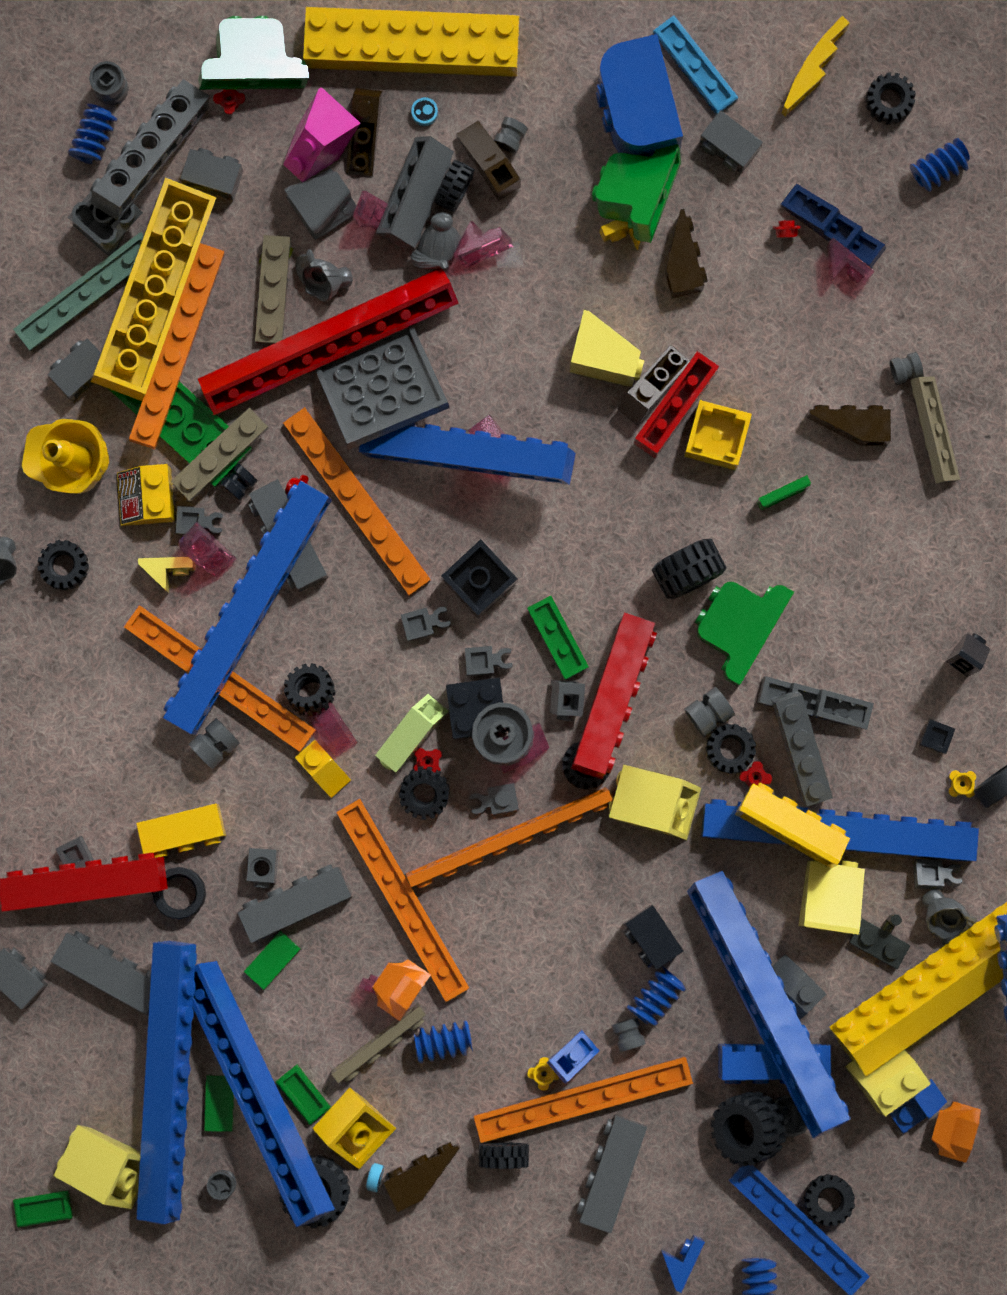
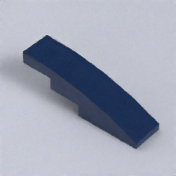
(830, 224)

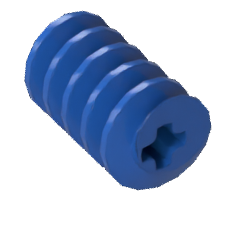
(92, 134)
(940, 164)
(657, 997)
(443, 1041)
(759, 1276)

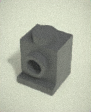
(575, 694)

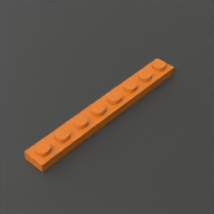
(177, 347)
(357, 501)
(236, 690)
(520, 833)
(403, 900)
(583, 1099)

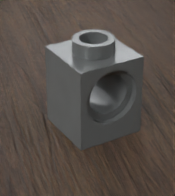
(254, 857)

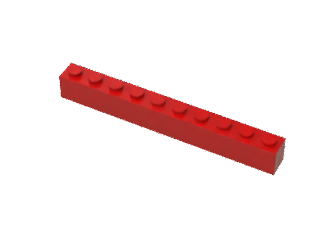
(328, 341)

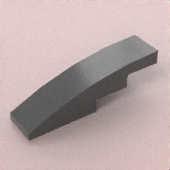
(820, 703)

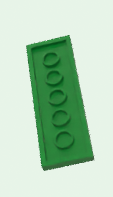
(188, 426)

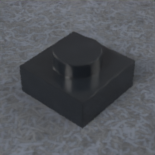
(937, 736)

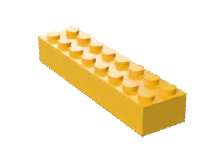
(411, 41)
(153, 289)
(922, 997)

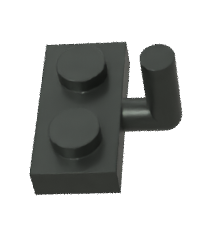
(880, 941)

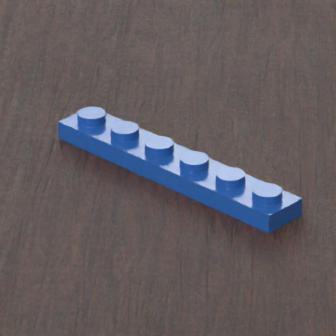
(799, 1228)

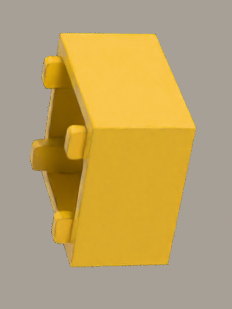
(718, 435)

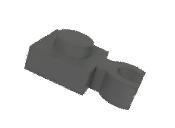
(188, 516)
(419, 623)
(481, 660)
(500, 799)
(75, 852)
(932, 875)

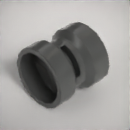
(510, 135)
(906, 368)
(628, 1034)
(221, 1188)

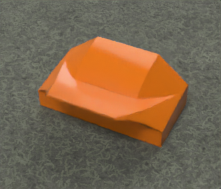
(399, 987)
(956, 1131)

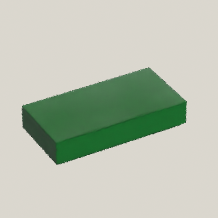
(784, 493)
(272, 960)
(303, 1094)
(218, 1104)
(43, 1208)

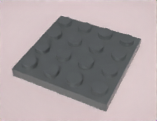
(382, 387)

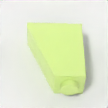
(411, 733)

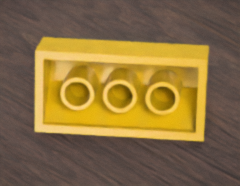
(793, 826)

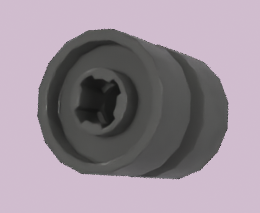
(109, 83)
(709, 712)
(214, 743)

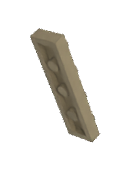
(273, 289)
(935, 429)
(219, 454)
(370, 1051)

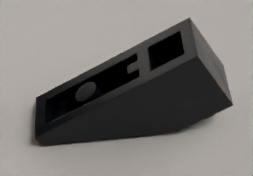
(969, 654)

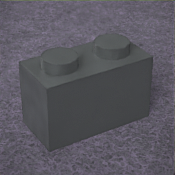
(730, 142)
(212, 173)
(75, 372)
(18, 980)

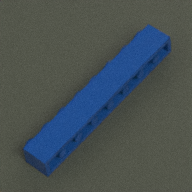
(475, 452)

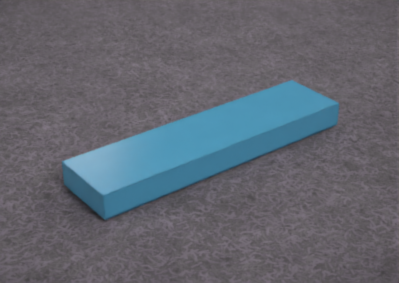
(695, 65)

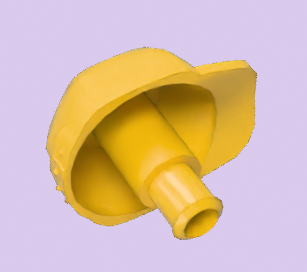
(65, 455)

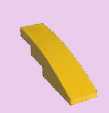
(811, 72)

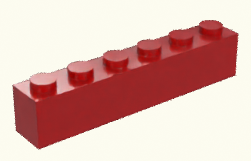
(613, 696)
(82, 883)

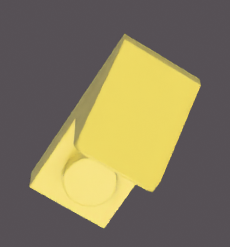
(160, 567)

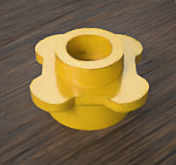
(969, 780)
(543, 1081)

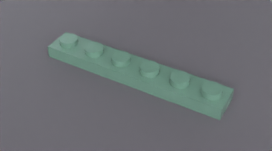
(79, 295)

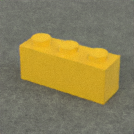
(182, 830)

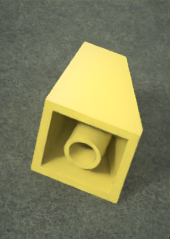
(604, 353)
(654, 801)
(832, 897)
(890, 1083)
(100, 1167)

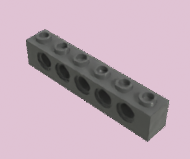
(117, 200)

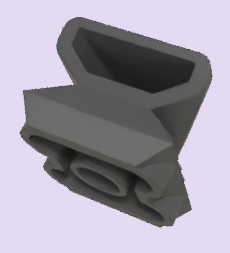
(321, 202)
(100, 227)

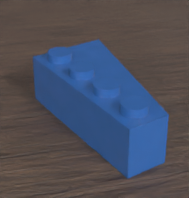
(754, 1063)

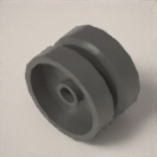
(498, 718)

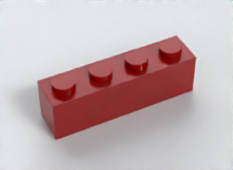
(676, 404)

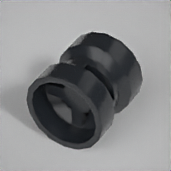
(234, 486)

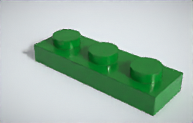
(557, 637)

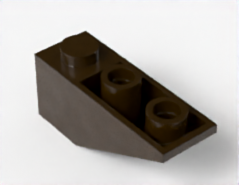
(363, 144)
(489, 160)
(683, 268)
(653, 385)
(861, 426)
(413, 1184)

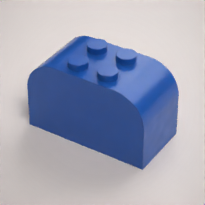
(637, 98)

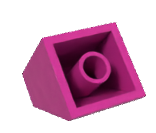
(320, 136)

